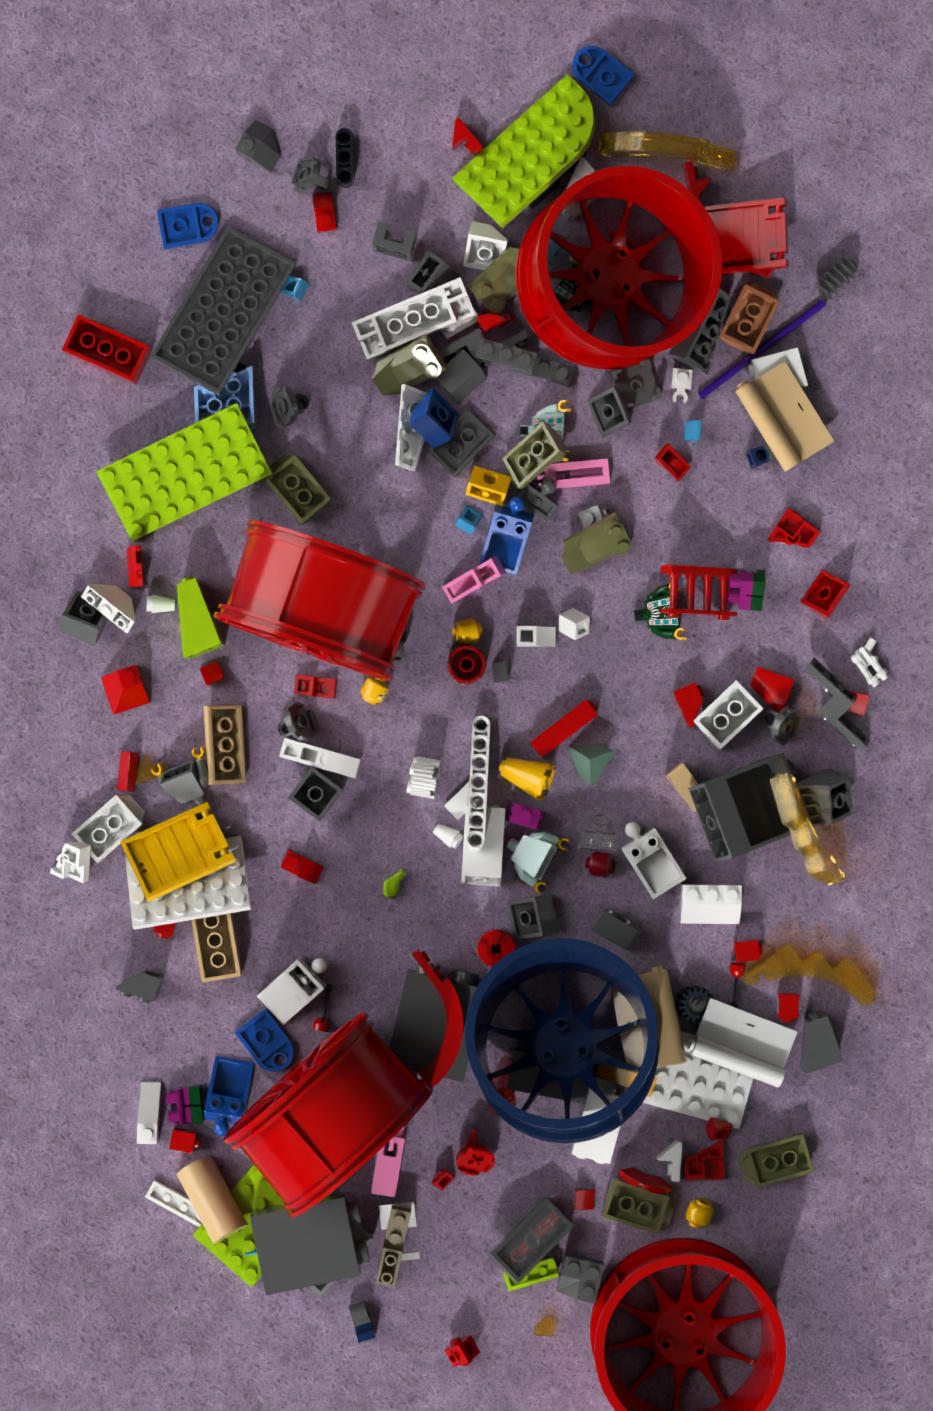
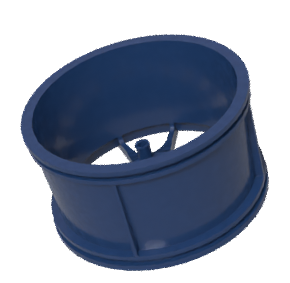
(563, 1043)

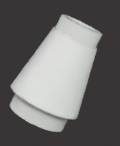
(159, 604)
(448, 835)

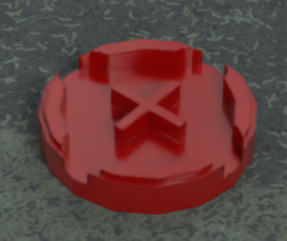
(475, 1159)

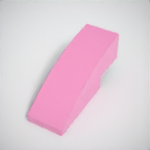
(474, 579)

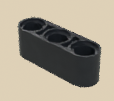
(344, 148)

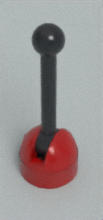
(736, 971)
(322, 1023)

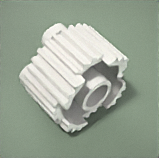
(424, 778)

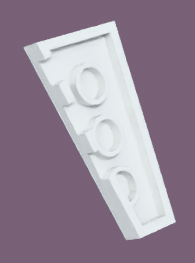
(408, 440)

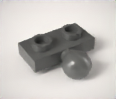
(538, 500)

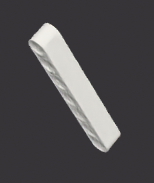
(478, 774)

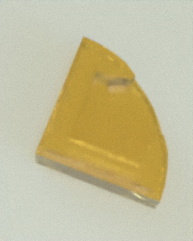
(144, 773)
(545, 1327)

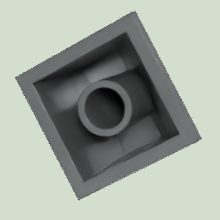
(818, 1043)

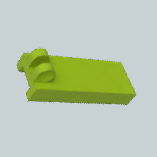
(543, 1271)

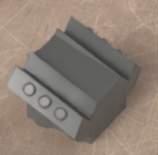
(826, 797)

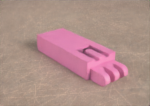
(581, 473)
(388, 1167)

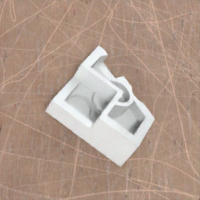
(73, 862)

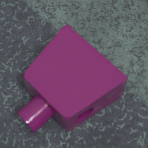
(524, 815)

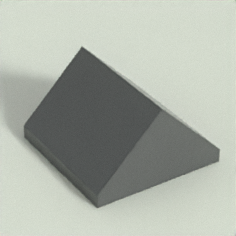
(461, 376)
(609, 411)

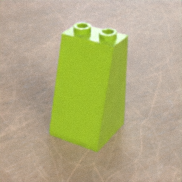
(197, 623)

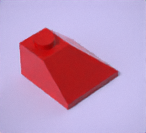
(125, 689)

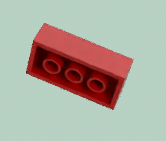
(107, 349)

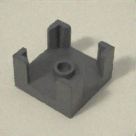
(392, 247)
(636, 385)

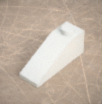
(149, 1113)

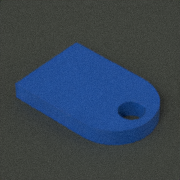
(602, 74)
(185, 225)
(265, 1040)

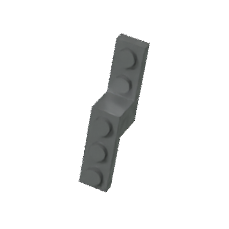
(471, 343)
(524, 362)
(834, 707)

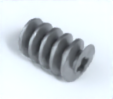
(836, 278)

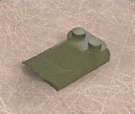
(497, 282)
(408, 366)
(533, 455)
(297, 488)
(595, 544)
(776, 1161)
(637, 1207)

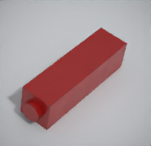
(564, 728)

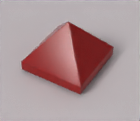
(442, 1179)

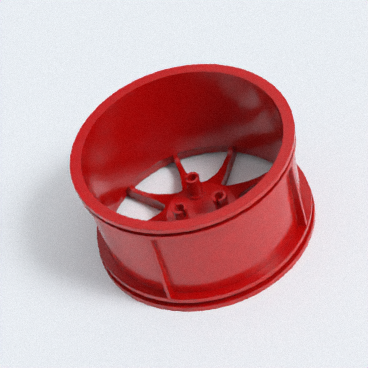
(611, 271)
(320, 599)
(329, 1115)
(683, 1329)

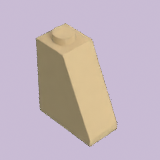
(681, 781)

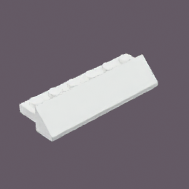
(414, 318)

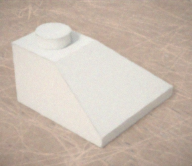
(483, 245)

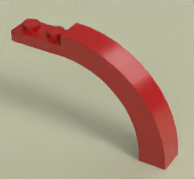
(444, 1059)

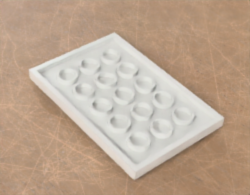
(209, 896)
(701, 1089)

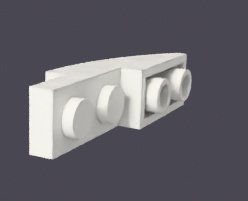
(320, 758)

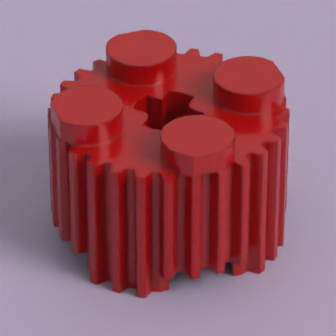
(472, 655)
(494, 937)

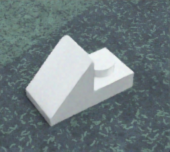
(673, 1154)

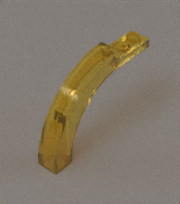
(667, 145)

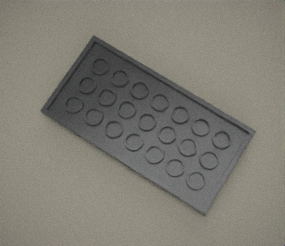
(223, 311)

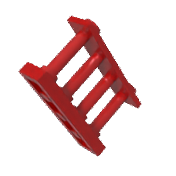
(691, 574)

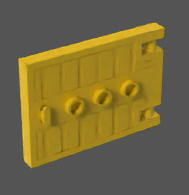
(177, 852)

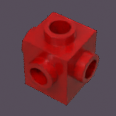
(462, 1351)

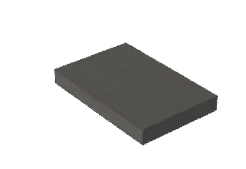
(467, 442)

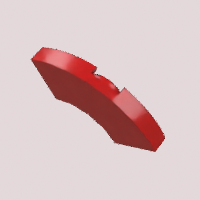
(654, 1184)

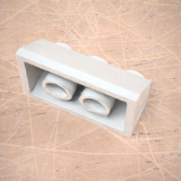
(728, 715)
(711, 903)

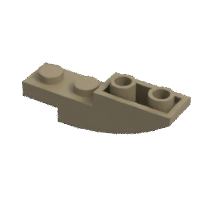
(393, 1246)

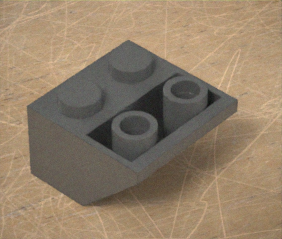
(430, 274)
(614, 929)
(144, 985)

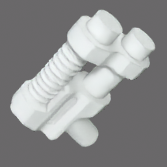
(864, 658)

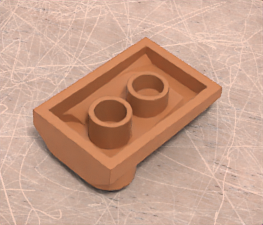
(750, 317)

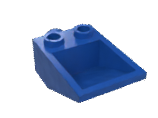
(508, 535)
(228, 1090)

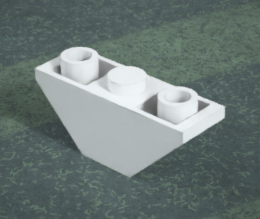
(111, 603)

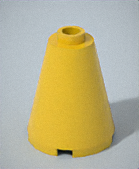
(528, 775)

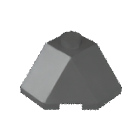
(259, 146)

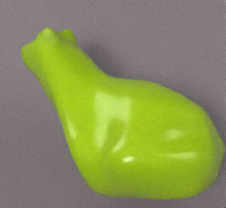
(392, 885)

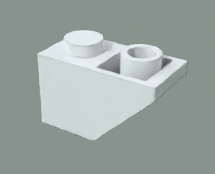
(535, 636)

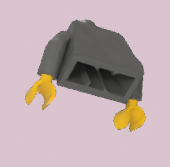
(186, 780)

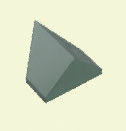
(590, 760)

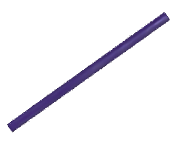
(761, 349)

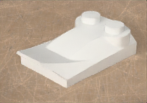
(110, 826)

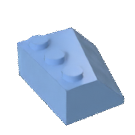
(237, 390)

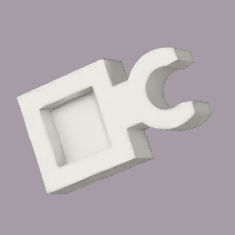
(681, 381)

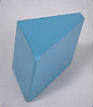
(295, 287)
(692, 430)
(469, 519)

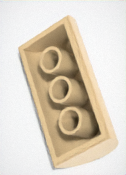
(224, 744)
(212, 1199)

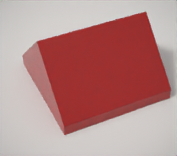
(825, 594)

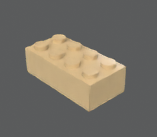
(217, 947)

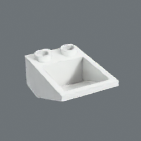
(653, 863)
(292, 990)

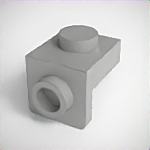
(594, 514)

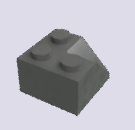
(315, 793)
(580, 1277)

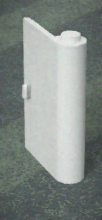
(732, 1042)

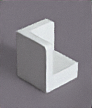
(574, 623)

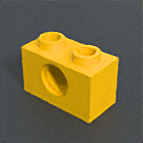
(488, 485)

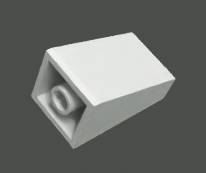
(486, 865)
(601, 1148)

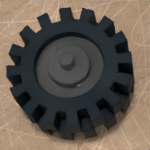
(693, 1003)

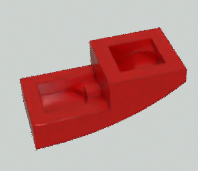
(315, 686)

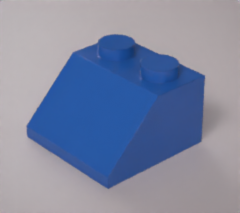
(434, 419)

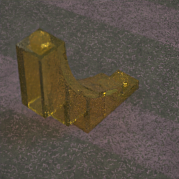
(793, 814)
(786, 963)

